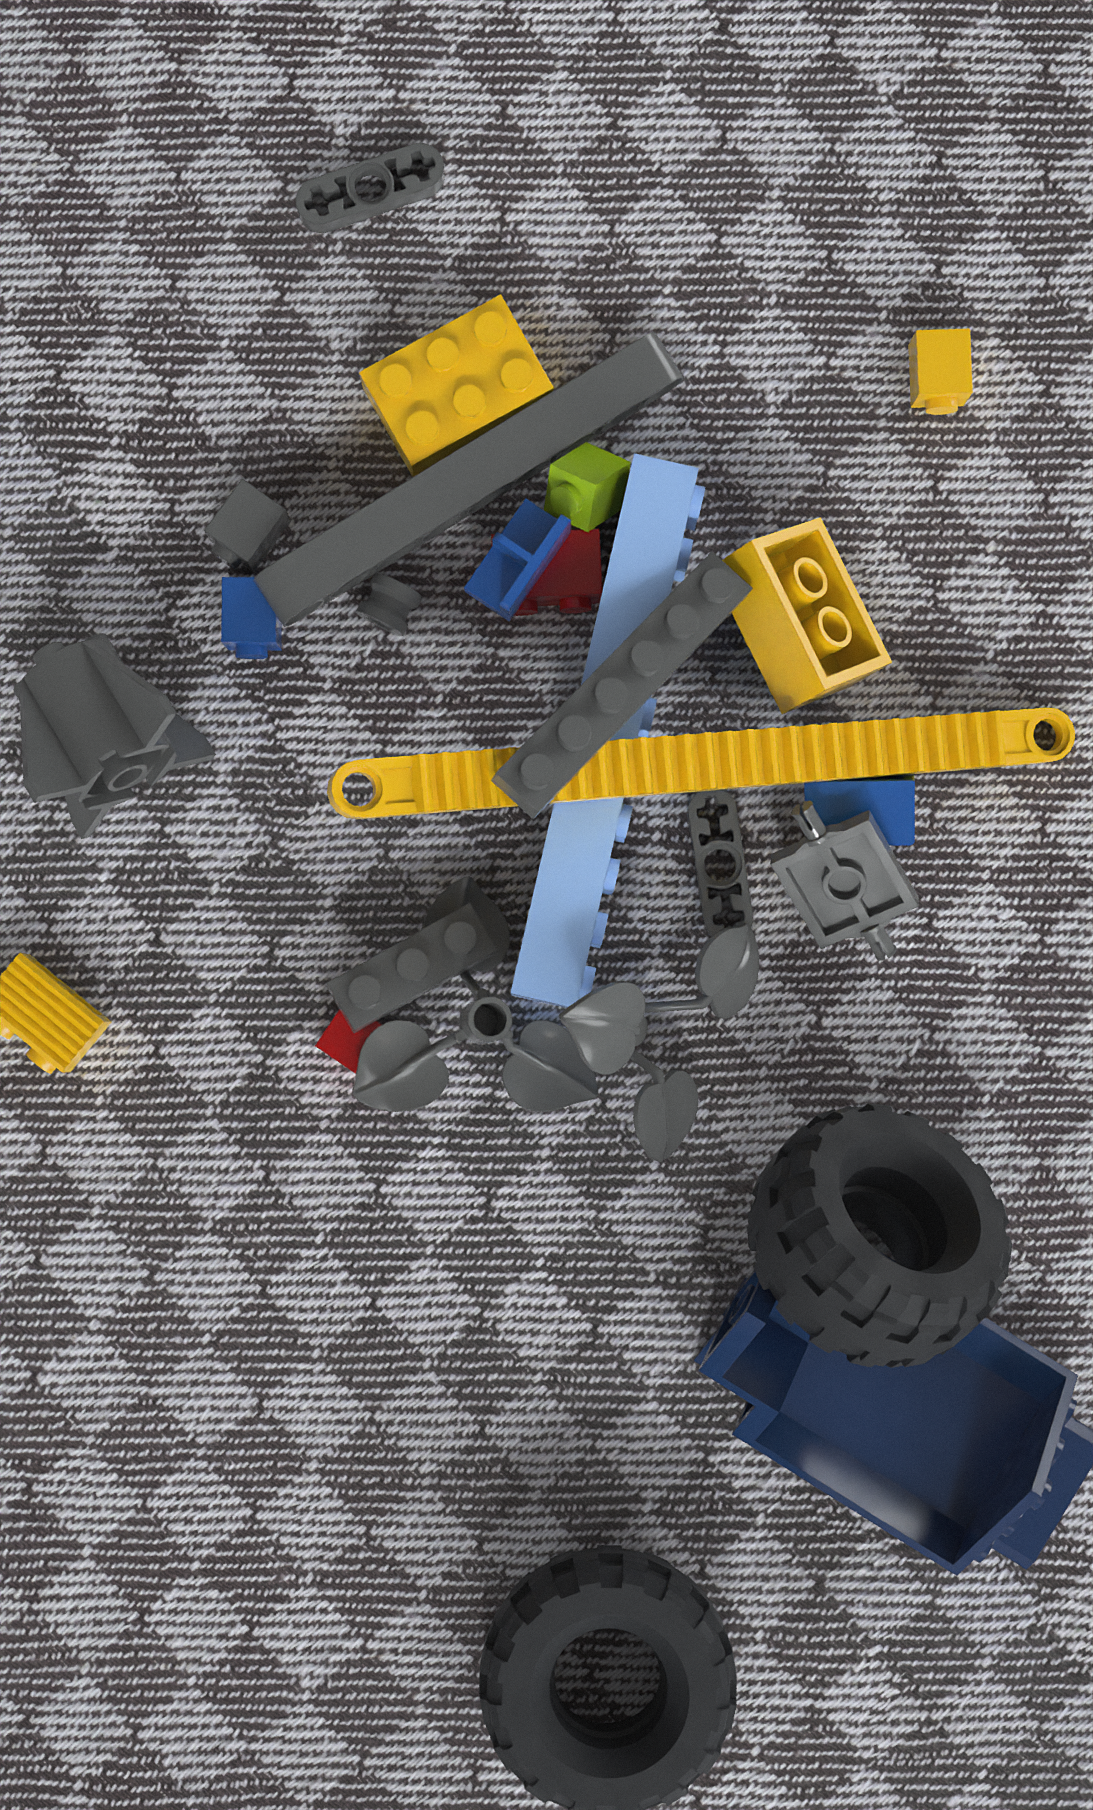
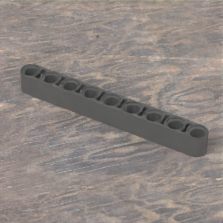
(468, 479)

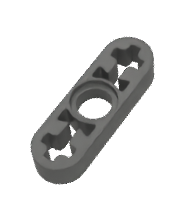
(379, 166)
(726, 823)

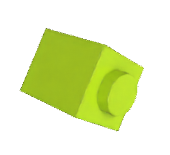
(586, 486)

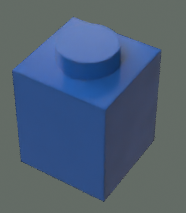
(248, 620)

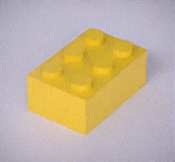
(455, 384)
(804, 616)

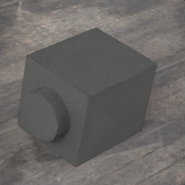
(246, 527)

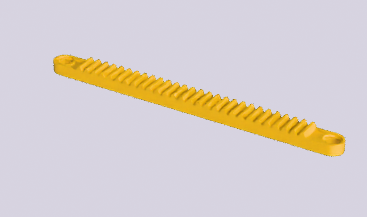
(717, 761)

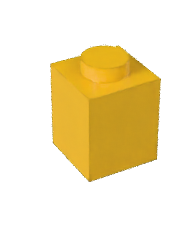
(940, 370)

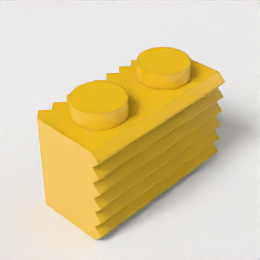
(47, 1015)

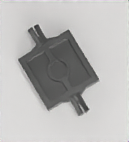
(844, 880)

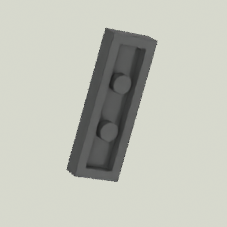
(411, 968)

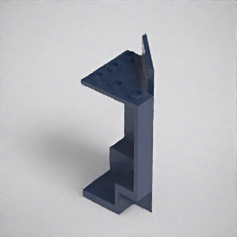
(935, 1452)

